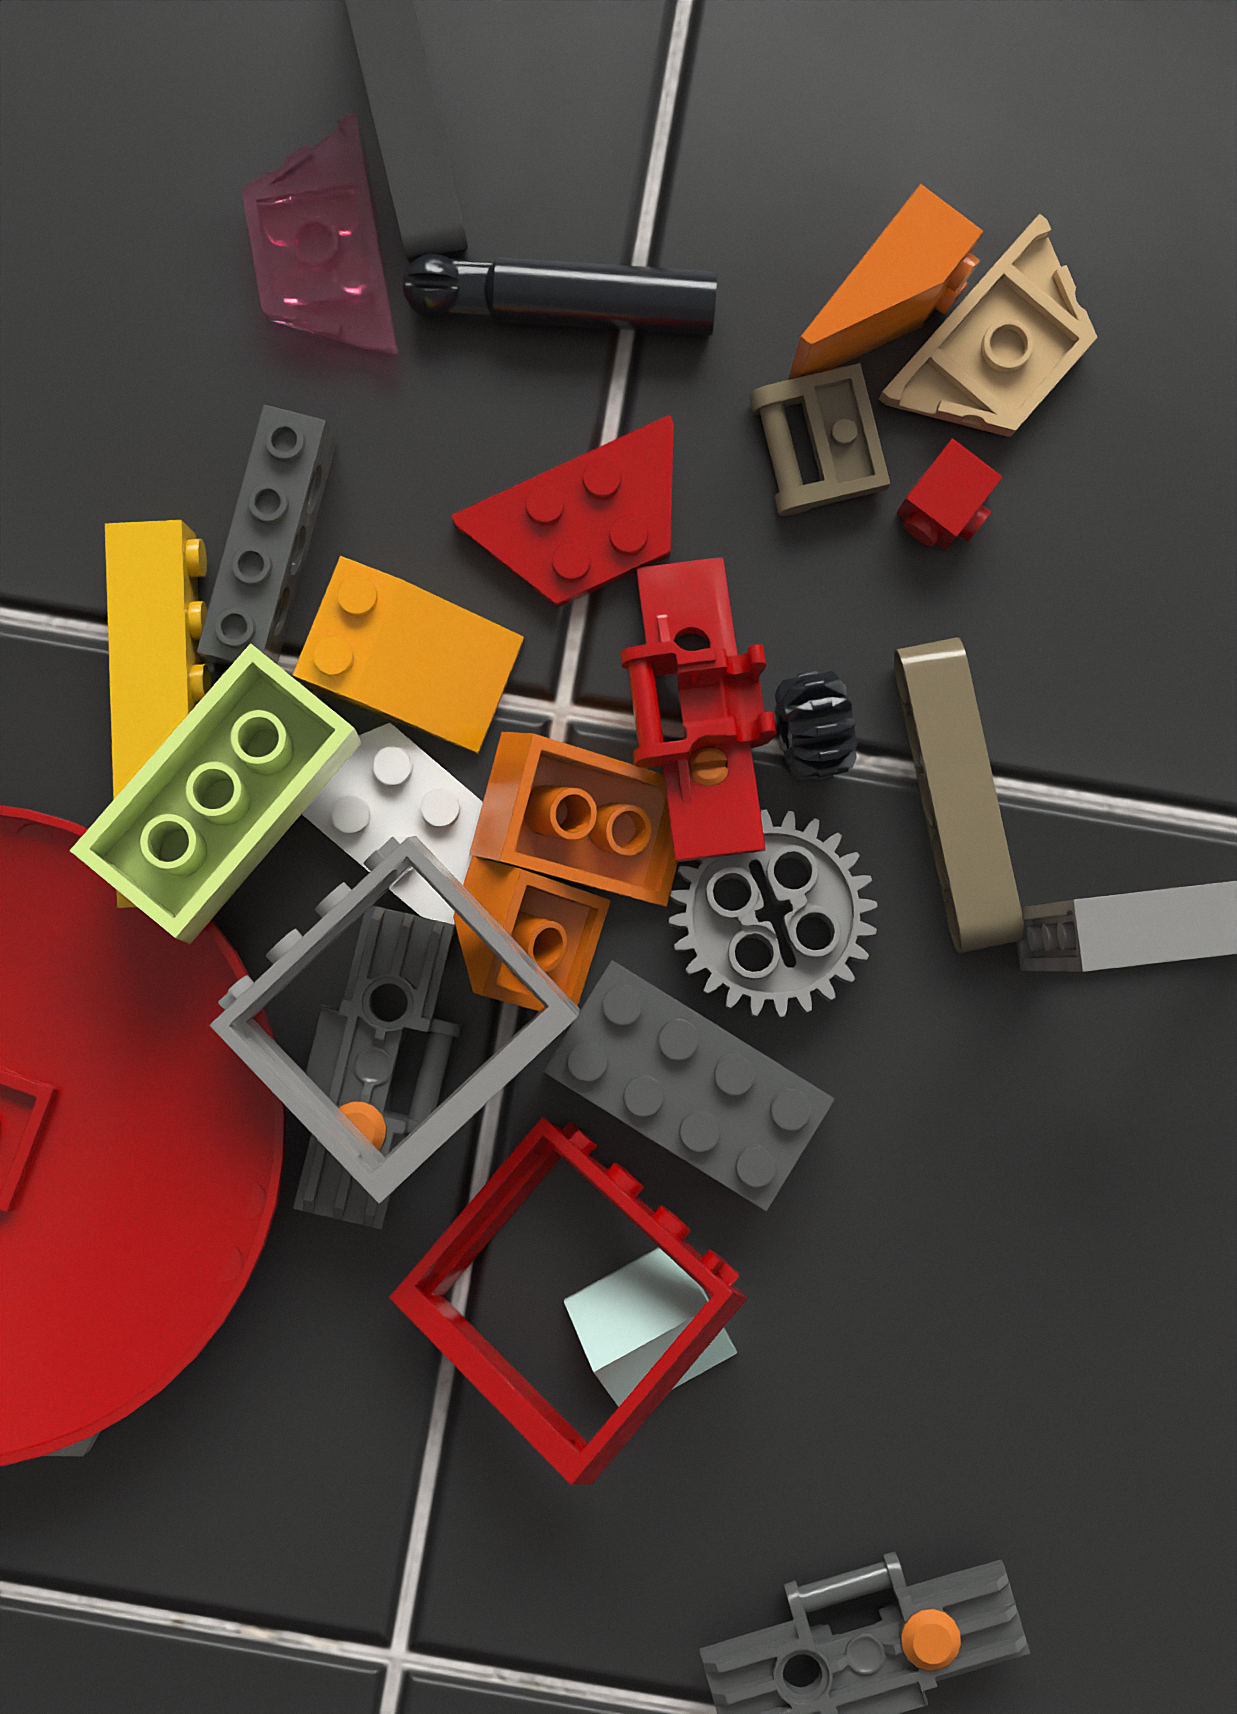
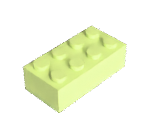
(218, 795)

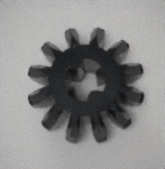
(815, 725)

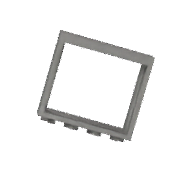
(1130, 929)
(304, 1098)

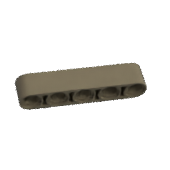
(958, 795)

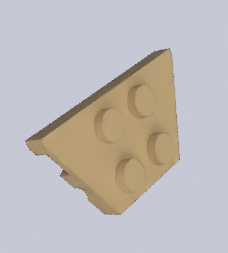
(1000, 343)

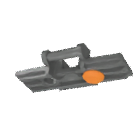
(358, 1053)
(879, 1669)

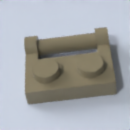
(840, 435)

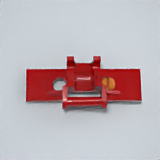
(721, 707)

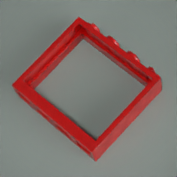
(424, 1303)

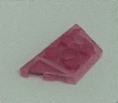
(321, 243)

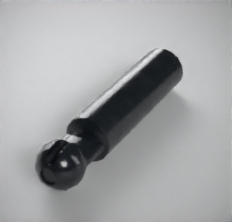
(564, 293)

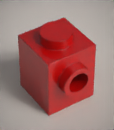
(949, 498)

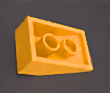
(407, 655)

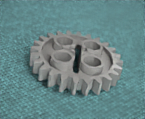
(827, 896)

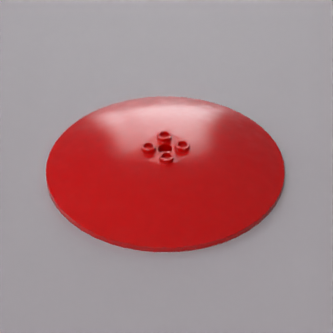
(127, 1146)

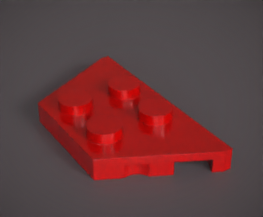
(583, 518)

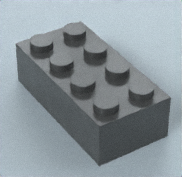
(689, 1085)

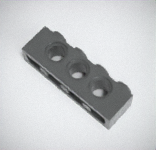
(268, 536)

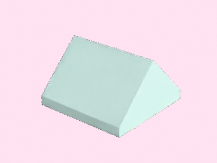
(636, 1317)

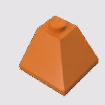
(544, 916)

